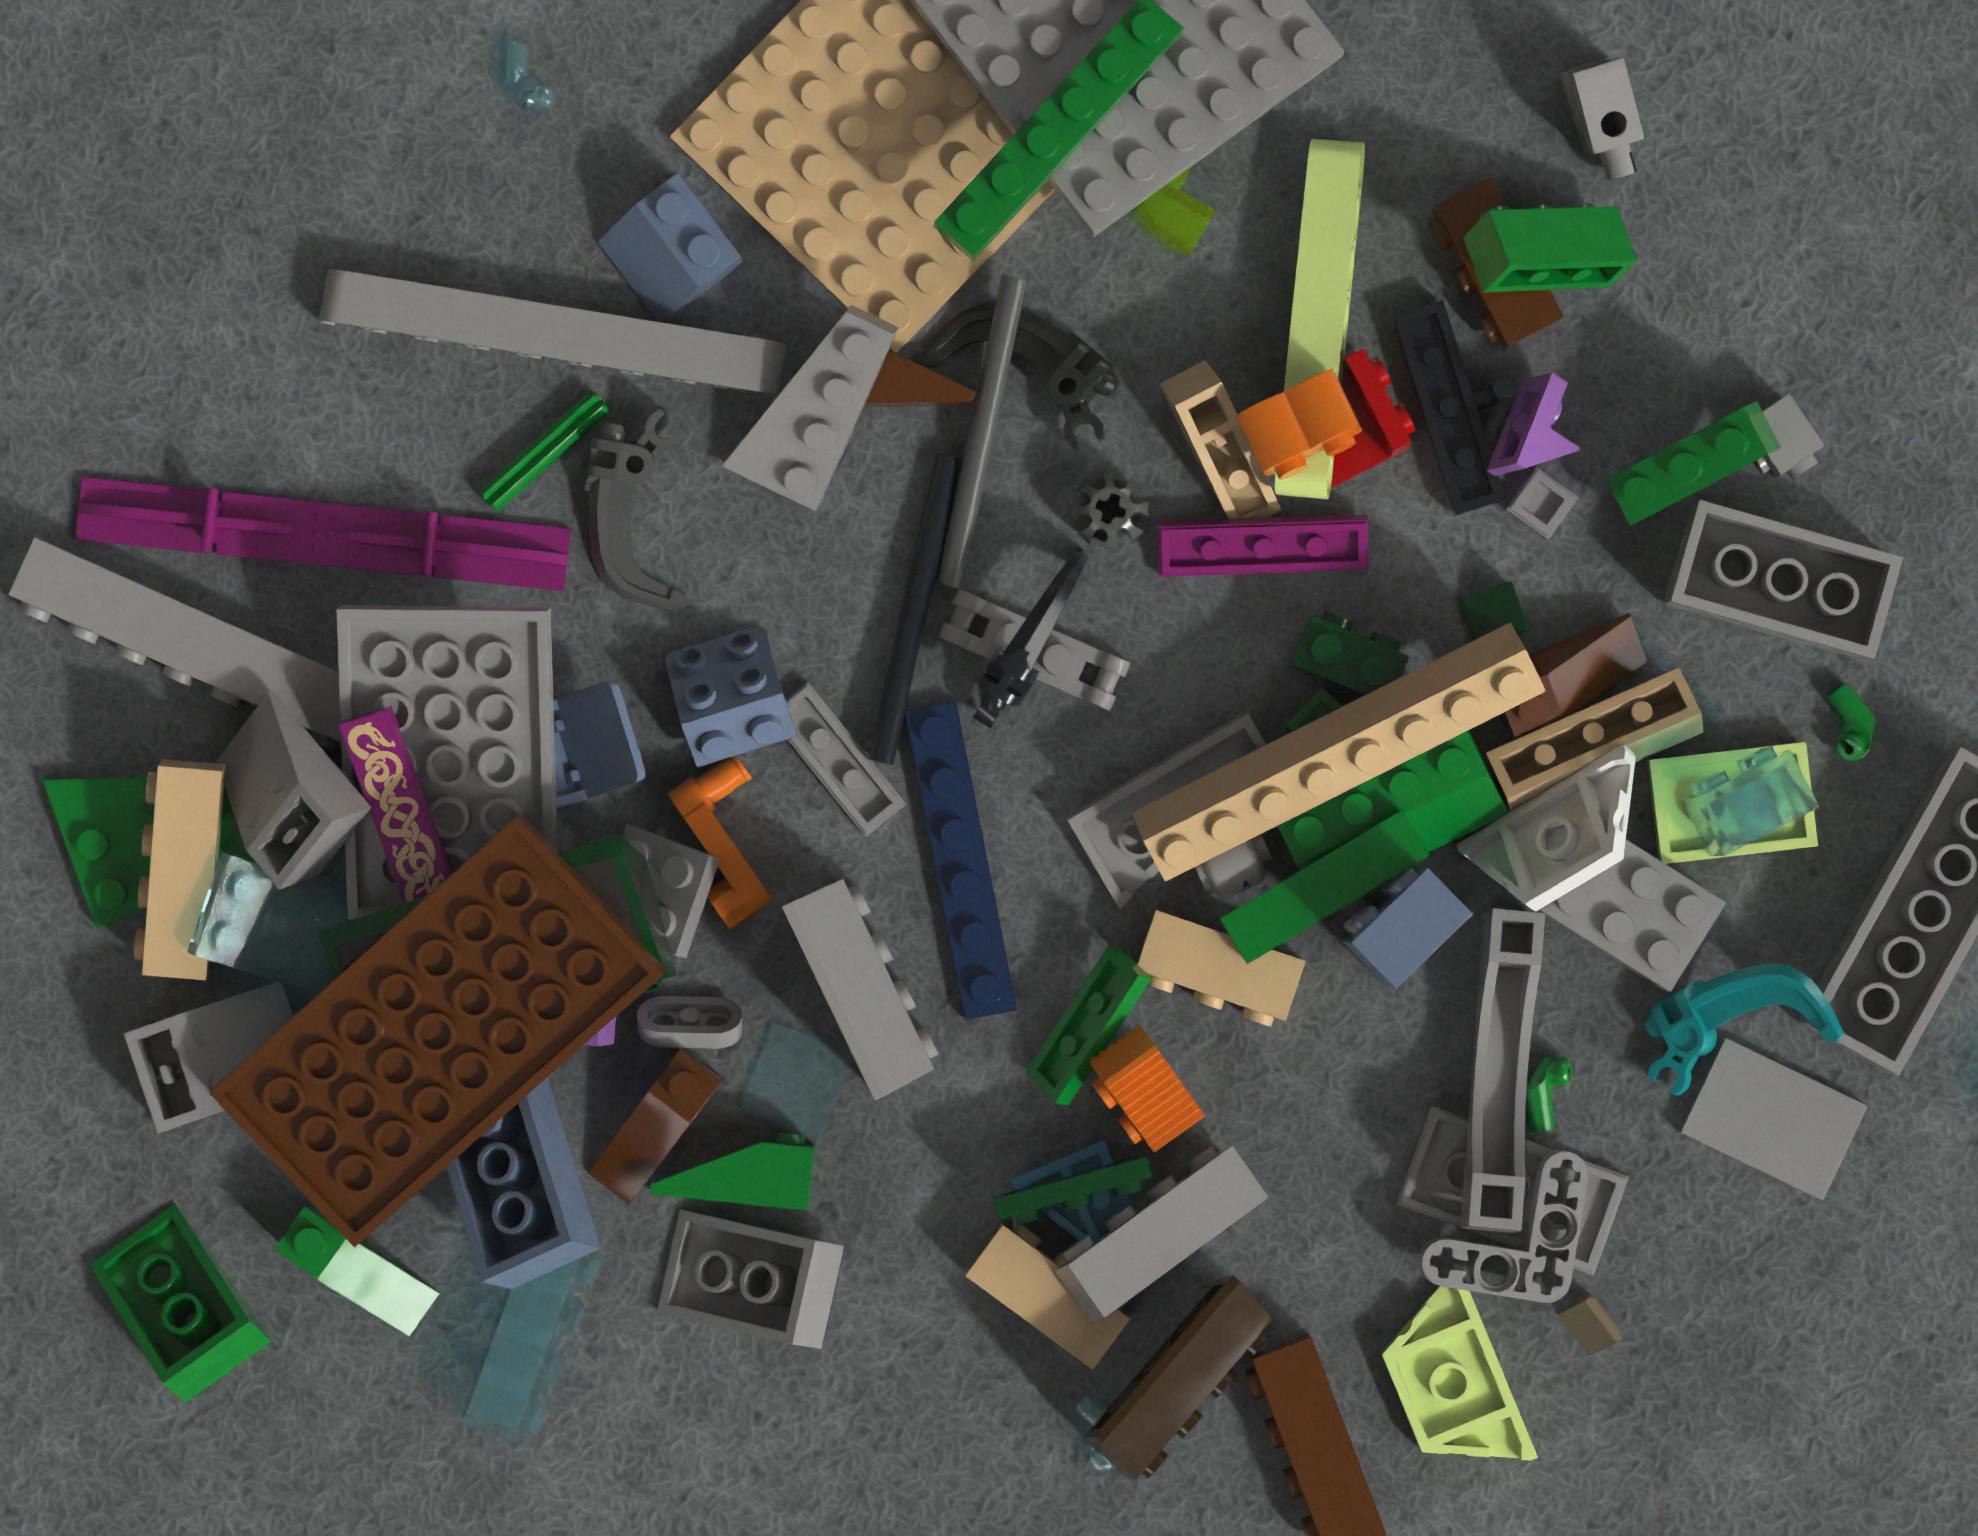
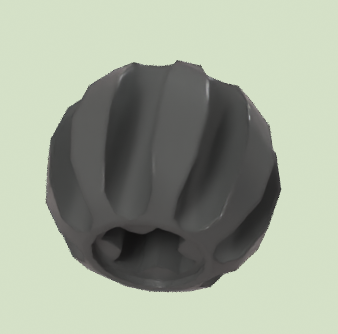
(1095, 515)

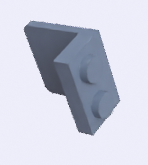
(729, 695)
(594, 744)

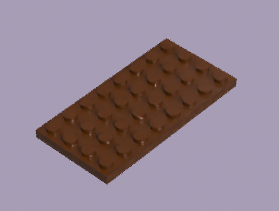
(437, 1030)

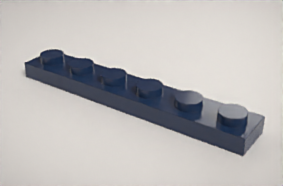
(961, 860)

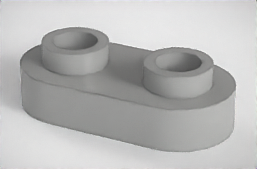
(689, 1022)

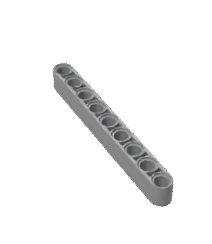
(552, 332)

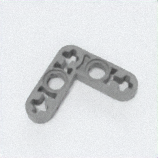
(1520, 1262)

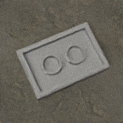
(1773, 1118)

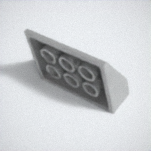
(859, 987)

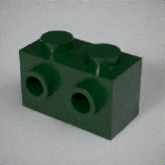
(1345, 658)

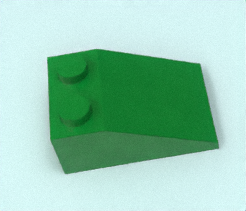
(179, 1304)

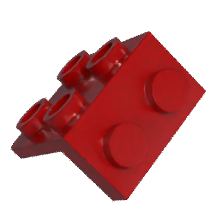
(1383, 424)

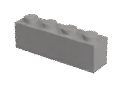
(1160, 1233)

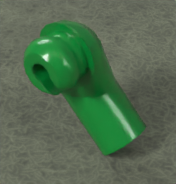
(1856, 726)
(1546, 1075)

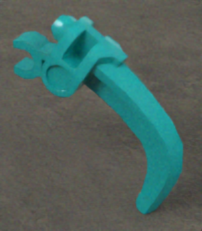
(1693, 1013)

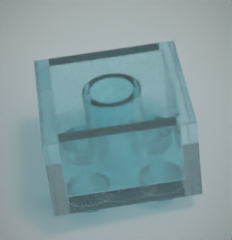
(1749, 802)

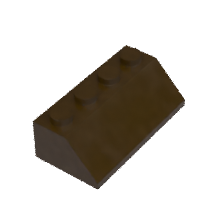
(1179, 1378)

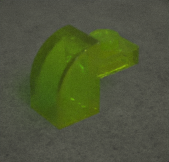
(1174, 217)

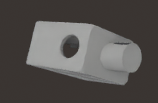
(1591, 94)

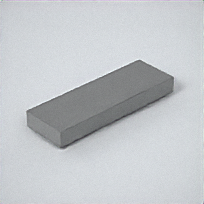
(841, 762)

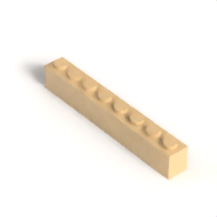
(1338, 752)

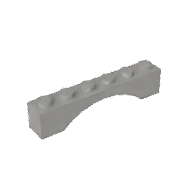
(1499, 1071)

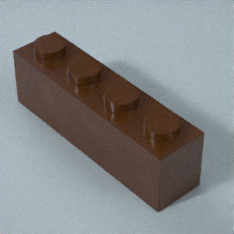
(1315, 1440)

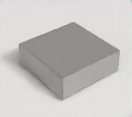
(1541, 503)

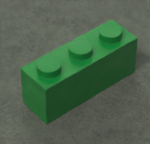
(1549, 248)
(1693, 463)

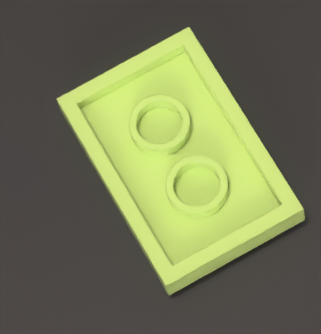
(1674, 829)

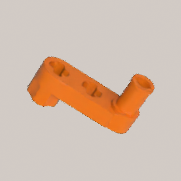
(740, 891)

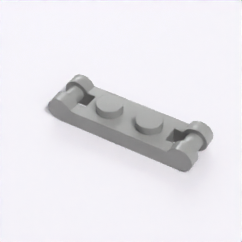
(1058, 662)

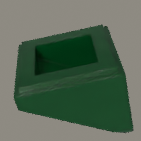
(1493, 609)

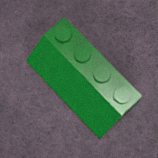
(1440, 792)

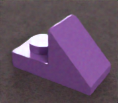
(1528, 431)

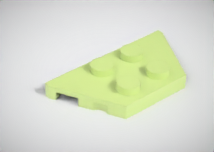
(1455, 1382)

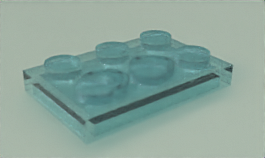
(265, 928)

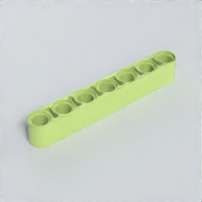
(1323, 285)

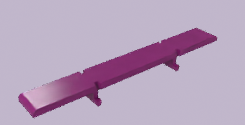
(323, 534)

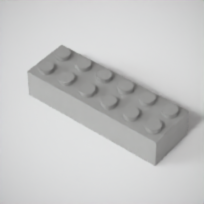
(1911, 924)

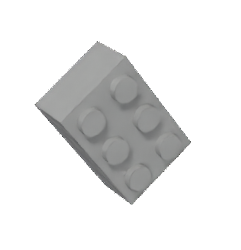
(1640, 916)

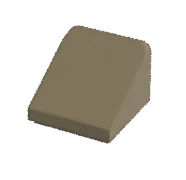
(1590, 1324)

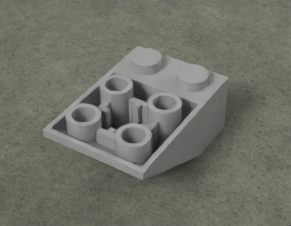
(288, 795)
(195, 1050)

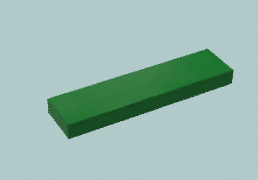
(1324, 886)

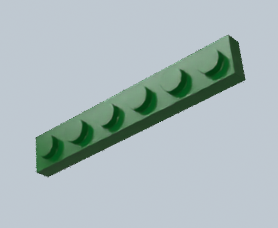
(1058, 127)

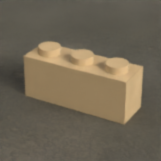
(1213, 967)
(1026, 1283)

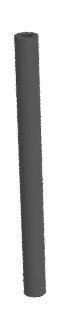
(982, 431)

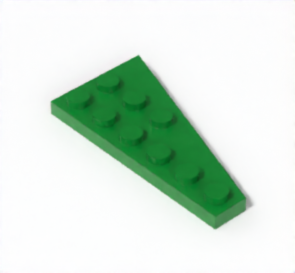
(104, 835)

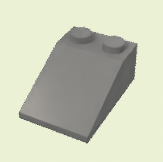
(750, 1279)

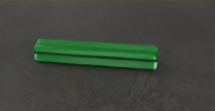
(544, 450)

